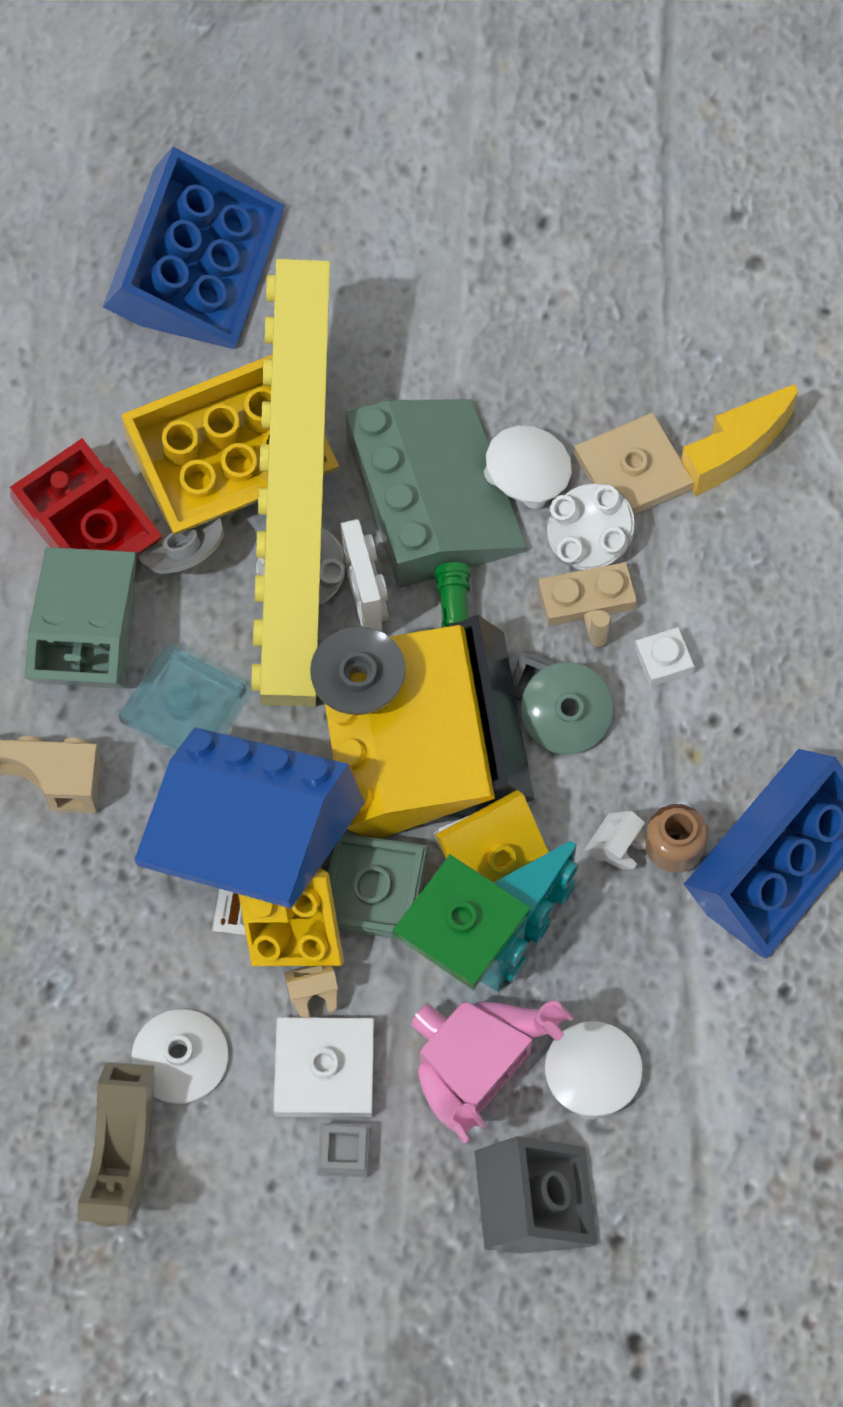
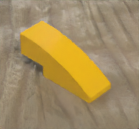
(738, 439)

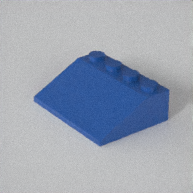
(194, 252)
(247, 816)

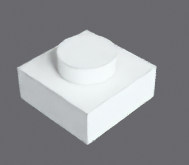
(664, 657)

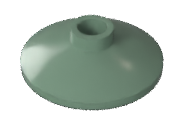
(543, 713)

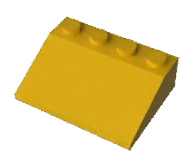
(205, 447)
(422, 749)

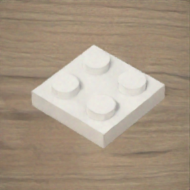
(366, 586)

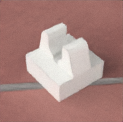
(615, 837)

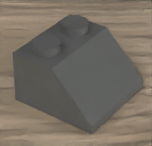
(534, 1196)

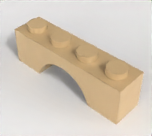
(63, 771)

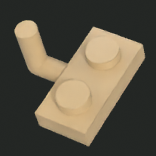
(588, 597)

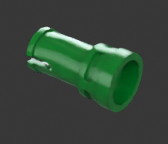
(453, 586)

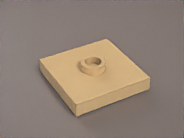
(636, 463)

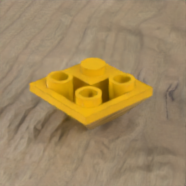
(296, 935)

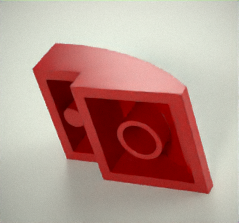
(83, 505)

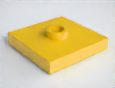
(495, 838)

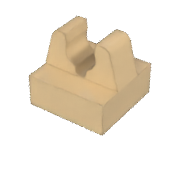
(310, 981)

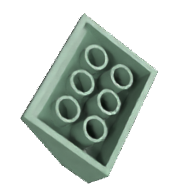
(429, 486)

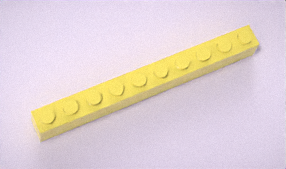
(294, 482)

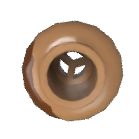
(676, 838)

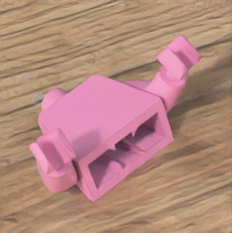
(477, 1054)

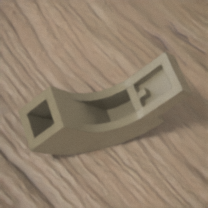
(120, 1145)

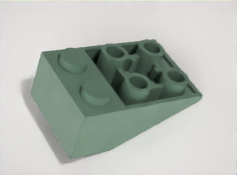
(82, 619)

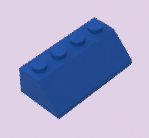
(776, 854)

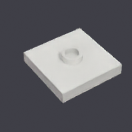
(324, 1067)

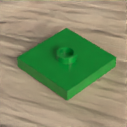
(461, 921)

